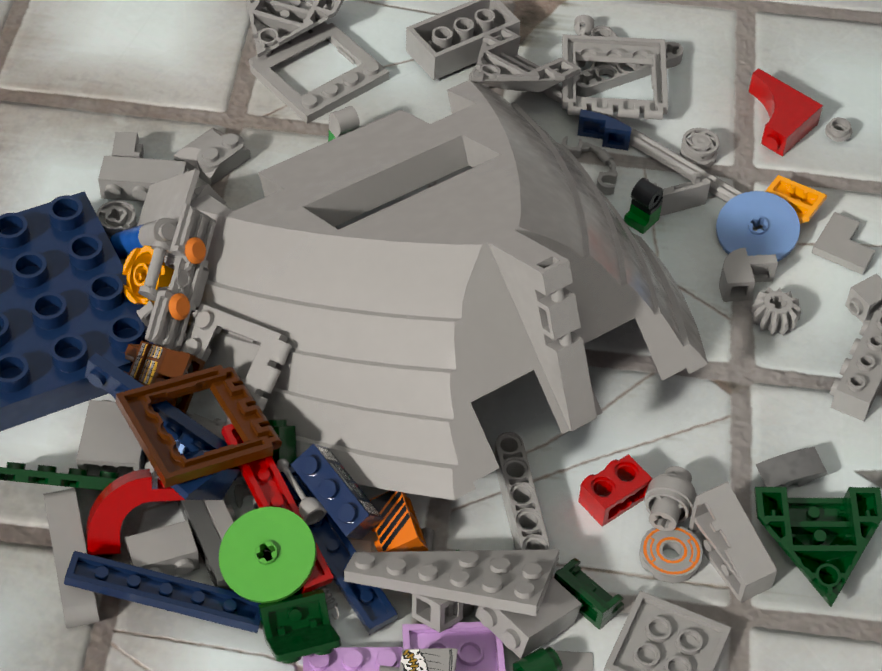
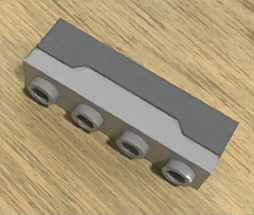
(208, 526)

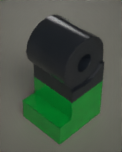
(644, 206)

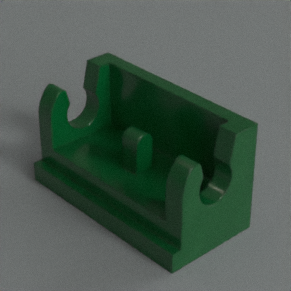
(597, 604)

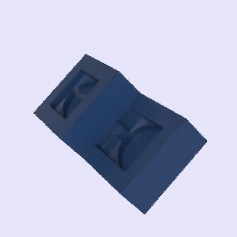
(600, 126)

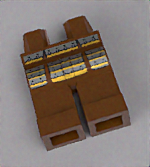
(158, 363)

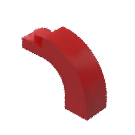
(116, 502)

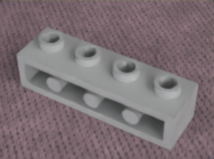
(862, 373)

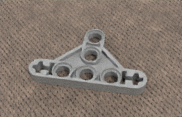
(591, 83)

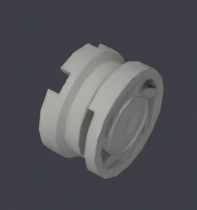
(700, 147)
(116, 216)

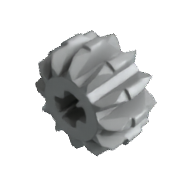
(775, 311)

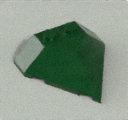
(821, 533)

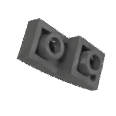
(791, 468)

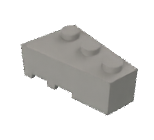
(732, 542)

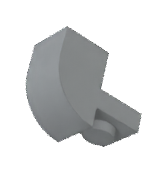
(742, 272)

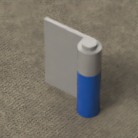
(159, 214)

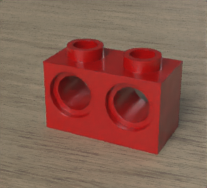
(617, 494)

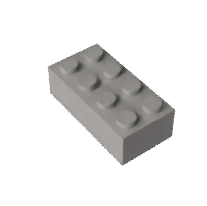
(456, 36)

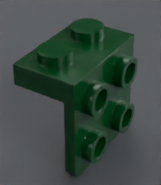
(298, 627)

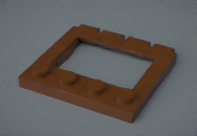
(160, 445)

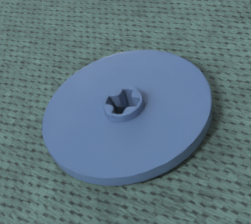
(758, 208)

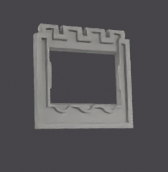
(617, 51)
(331, 94)
(262, 373)

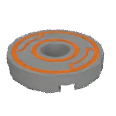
(666, 568)

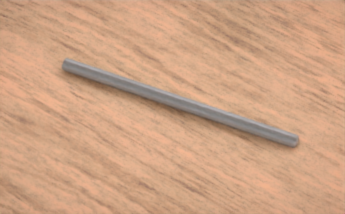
(665, 156)

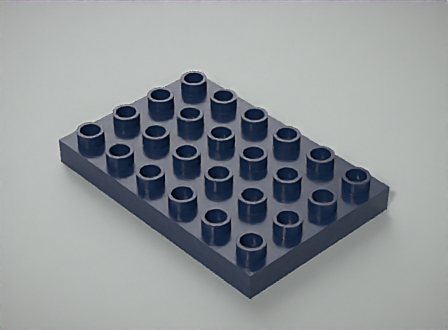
(59, 308)

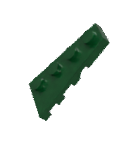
(47, 475)

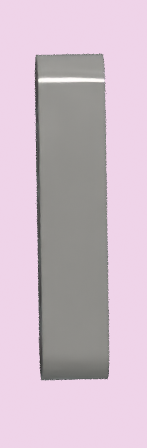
(516, 487)
(66, 537)

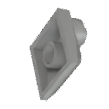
(214, 154)

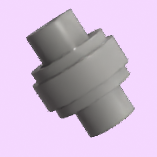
(670, 498)

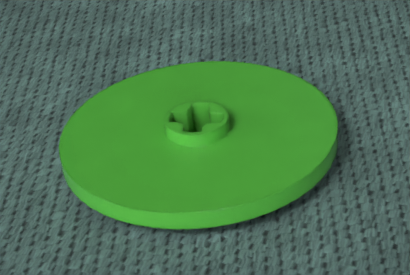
(291, 559)

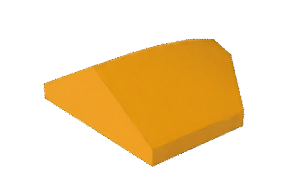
(800, 197)

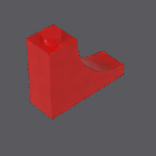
(789, 111)

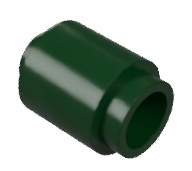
(539, 660)

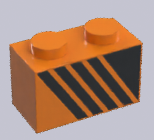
(400, 526)

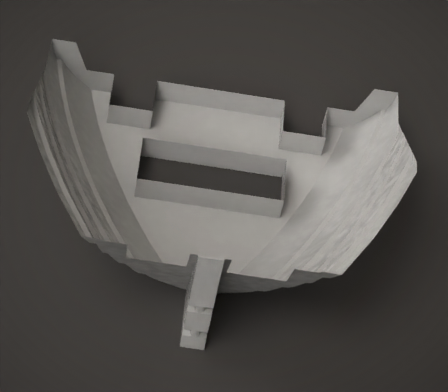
(436, 293)

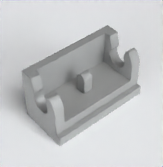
(685, 195)

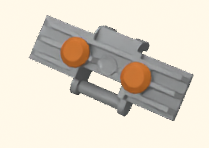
(190, 274)

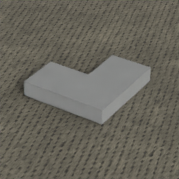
(837, 246)

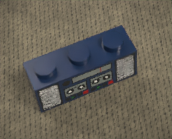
(337, 491)

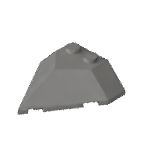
(282, 20)
(504, 69)

